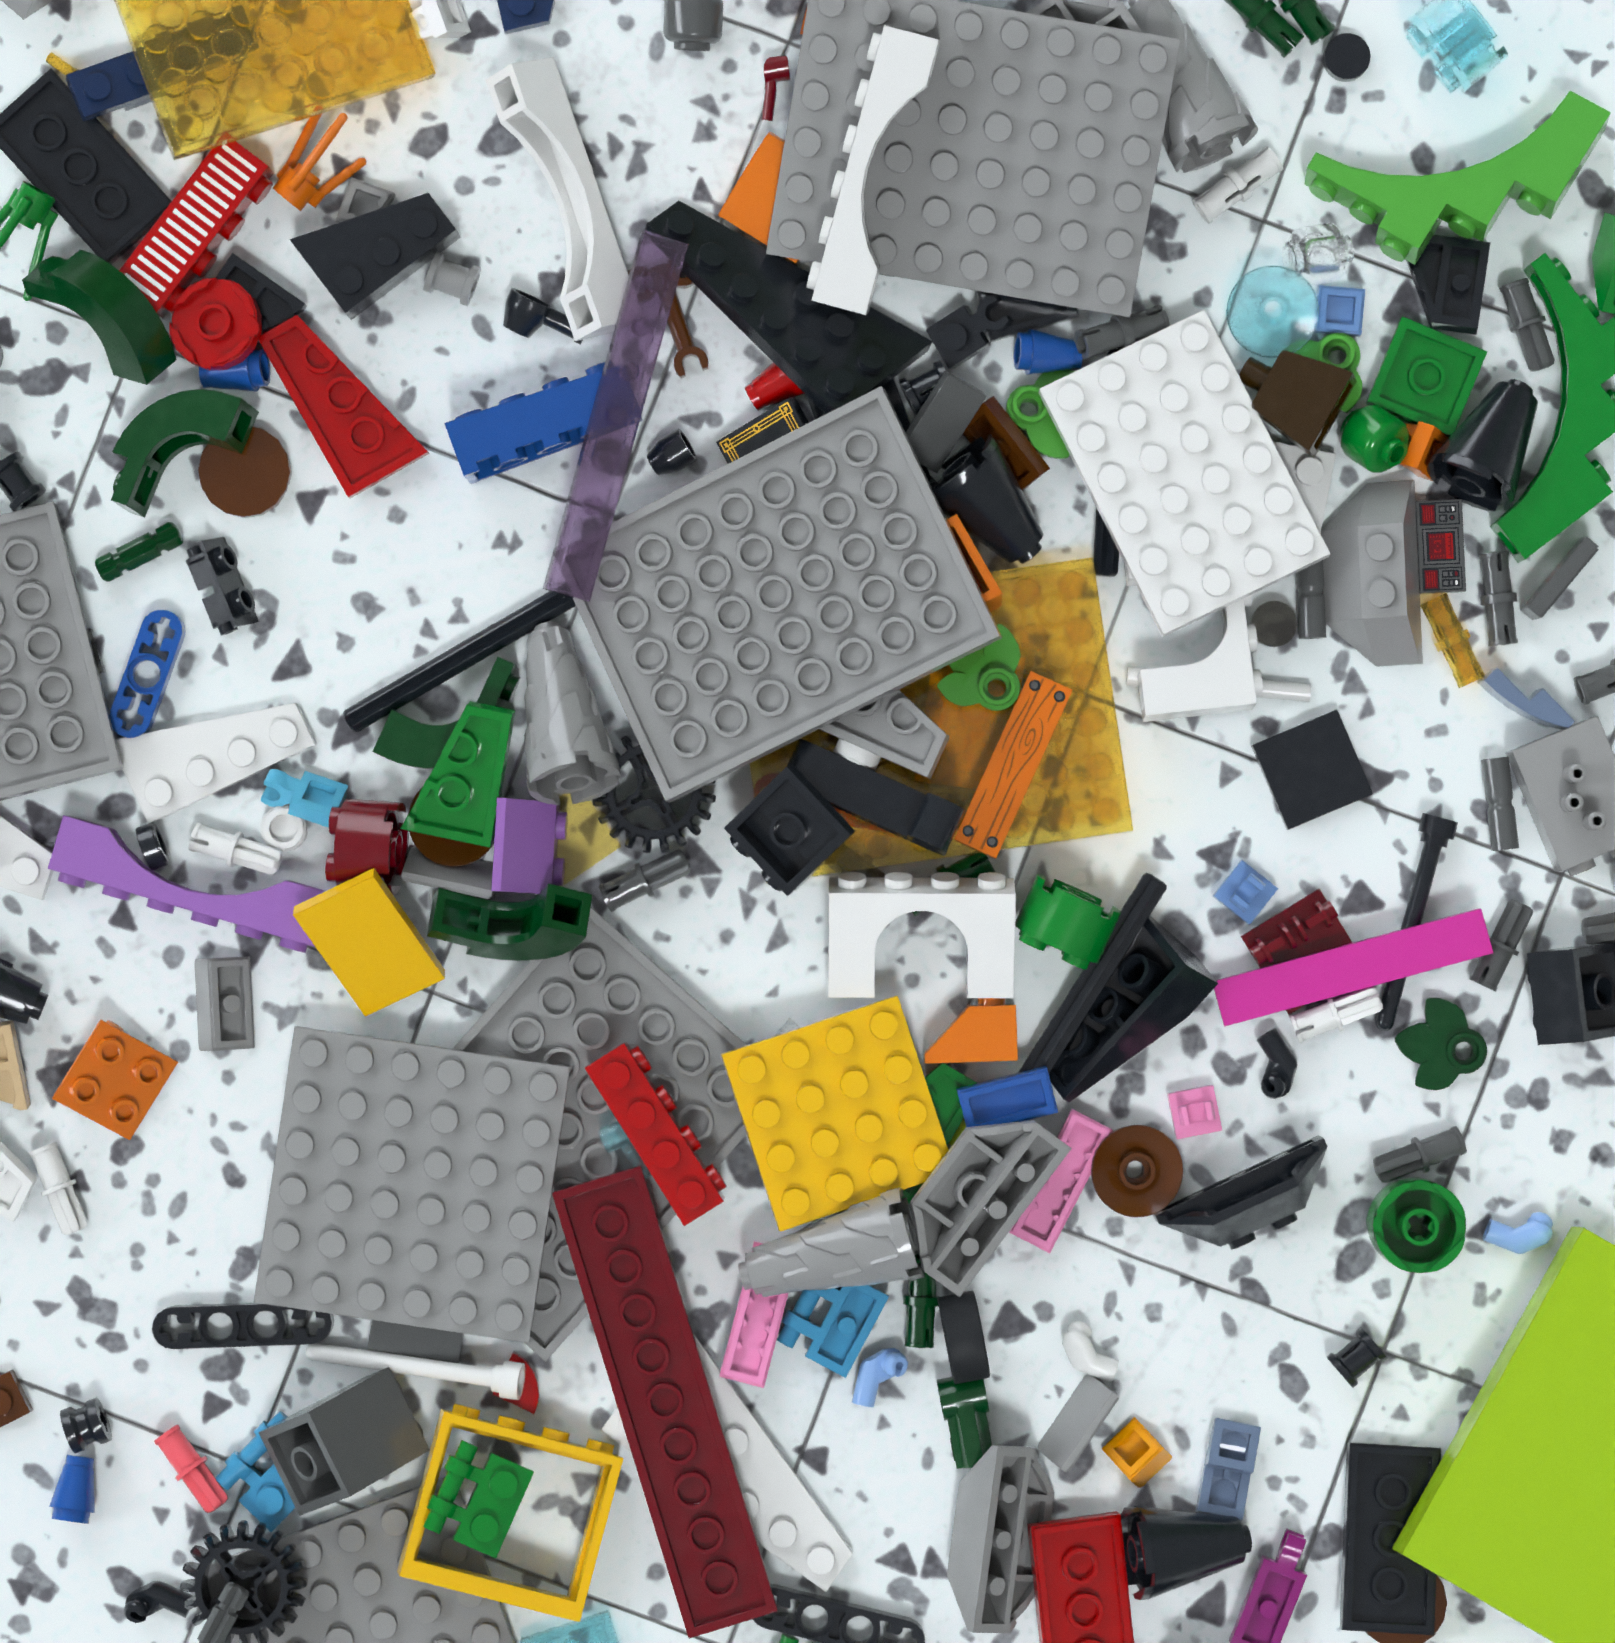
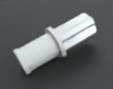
(235, 849)
(1336, 1013)
(59, 1189)

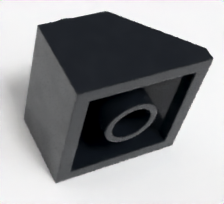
(1573, 993)

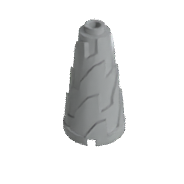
(1202, 107)
(564, 732)
(854, 1247)

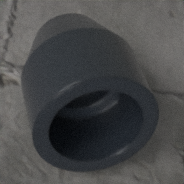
(671, 453)

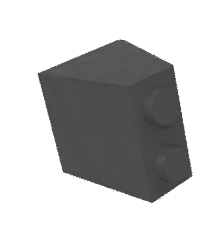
(344, 1442)

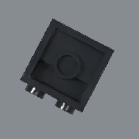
(788, 830)

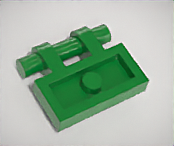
(491, 1504)

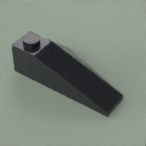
(1143, 1000)

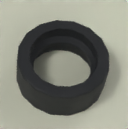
(964, 1337)

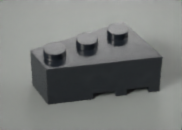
(376, 250)

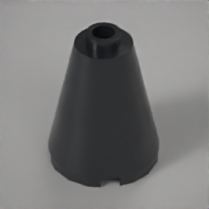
(1488, 448)
(989, 500)
(1179, 1547)

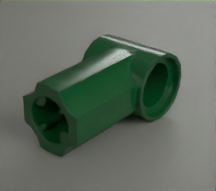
(965, 1410)

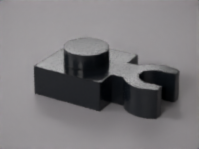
(963, 333)

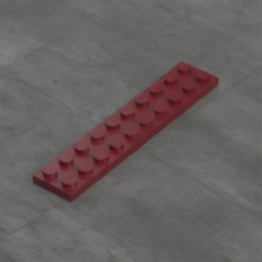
(665, 1401)

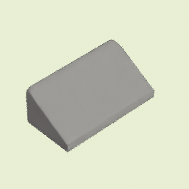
(469, 879)
(224, 1003)
(1078, 1422)

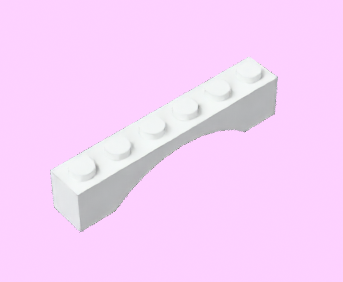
(899, 74)
(538, 113)

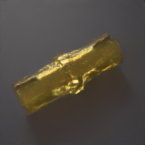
(1452, 640)

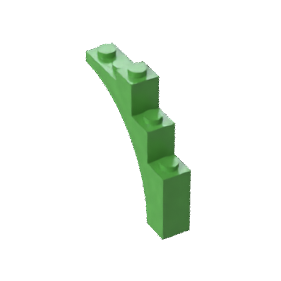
(1472, 198)

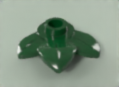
(1435, 1042)

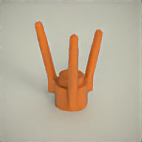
(297, 182)

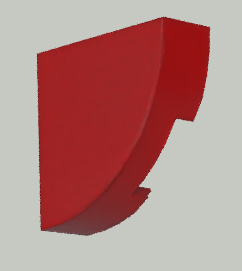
(530, 1395)

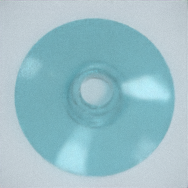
(1266, 334)

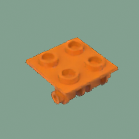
(114, 1079)

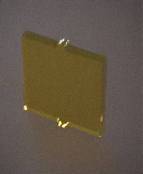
(586, 838)

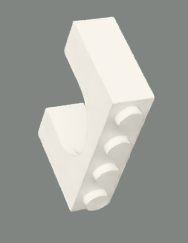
(1211, 686)
(866, 905)

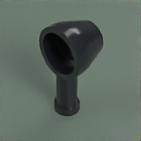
(526, 314)

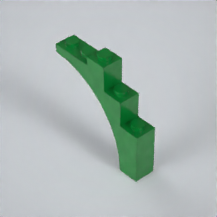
(1566, 480)

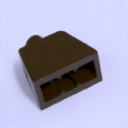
(1298, 396)

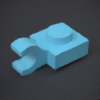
(308, 798)

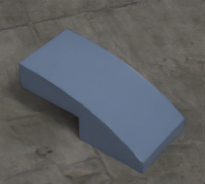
(1537, 707)
(1228, 1468)

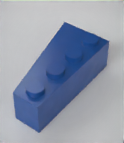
(524, 426)

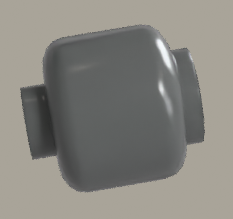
(693, 23)

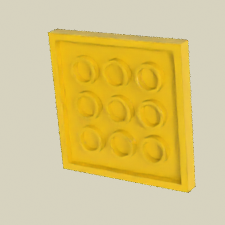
(836, 1112)

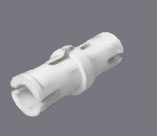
(1237, 184)

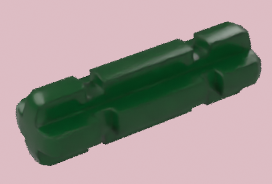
(138, 551)

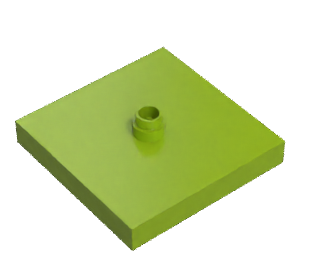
(1530, 1476)

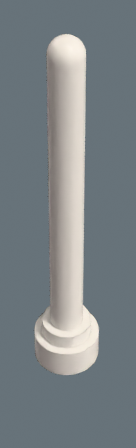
(504, 1379)

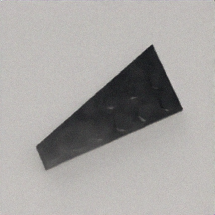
(818, 346)

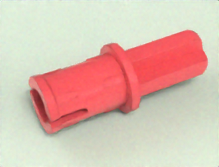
(192, 1469)

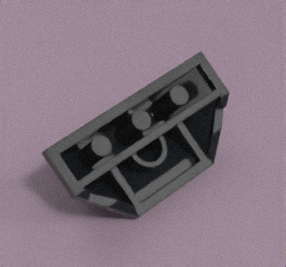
(1249, 1199)

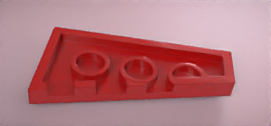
(345, 418)

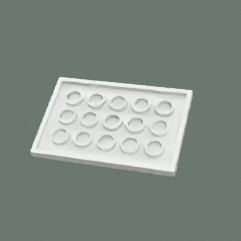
(1183, 473)

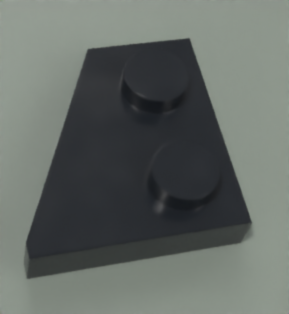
(1451, 282)

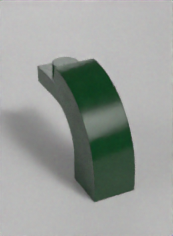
(112, 306)
(170, 428)
(421, 744)
(512, 930)

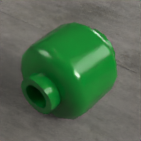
(1374, 436)

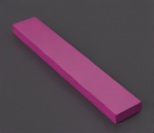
(1352, 967)

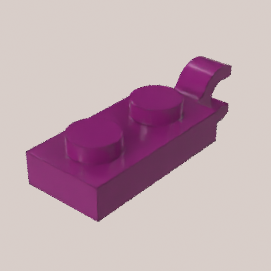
(1272, 1594)

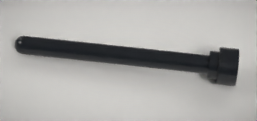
(1435, 835)

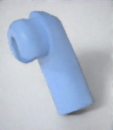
(1523, 1238)
(875, 1370)

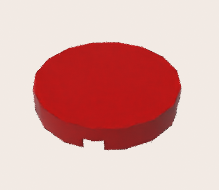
(215, 324)

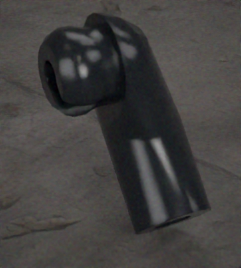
(1280, 1067)

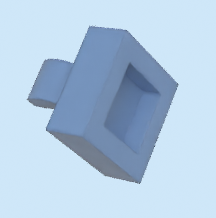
(1245, 892)

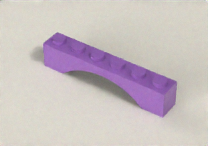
(101, 856)

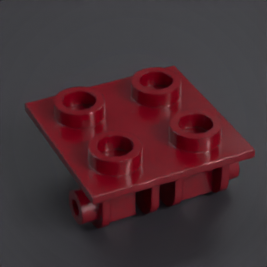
(1296, 932)

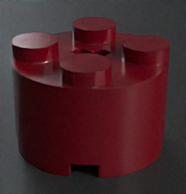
(367, 839)

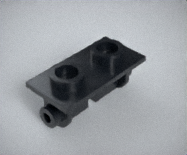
(216, 565)

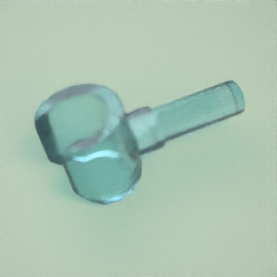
(614, 1138)

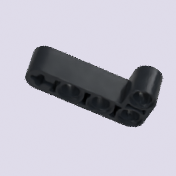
(879, 799)

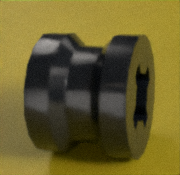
(85, 1425)

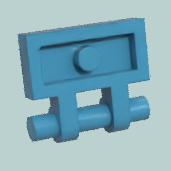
(843, 1328)
(268, 1496)

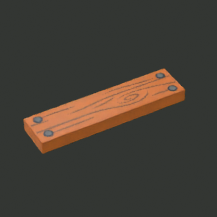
(1013, 765)

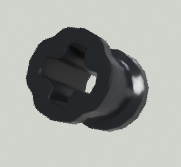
(913, 387)
(18, 483)
(1357, 1357)

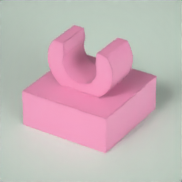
(1194, 1111)

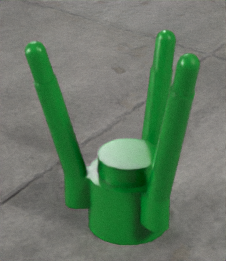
(28, 207)

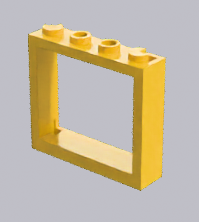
(493, 1588)

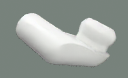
(1082, 1353)

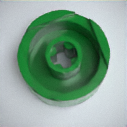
(1067, 921)
(1443, 1225)

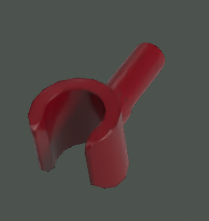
(774, 70)

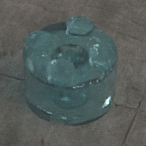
(1456, 40)

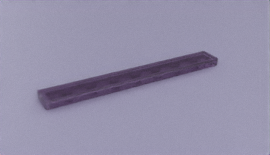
(615, 416)

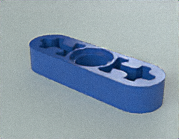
(166, 667)

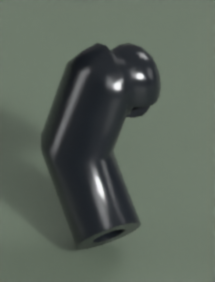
(153, 1598)

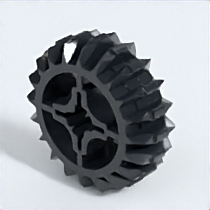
(620, 809)
(232, 1566)

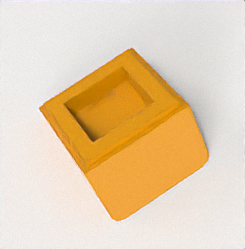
(1137, 1453)

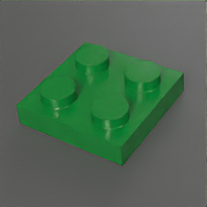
(1426, 376)

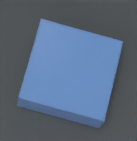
(1340, 310)

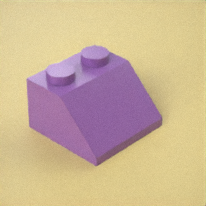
(527, 846)

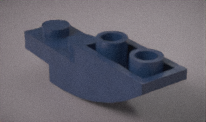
(108, 87)

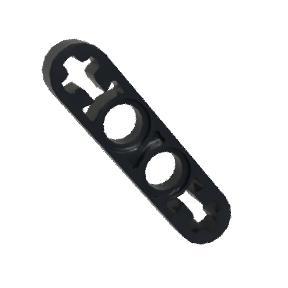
(243, 1328)
(839, 1614)

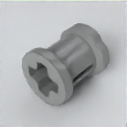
(452, 278)

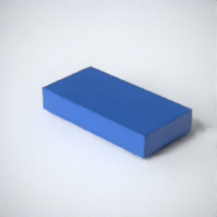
(1008, 1099)

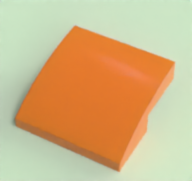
(754, 194)

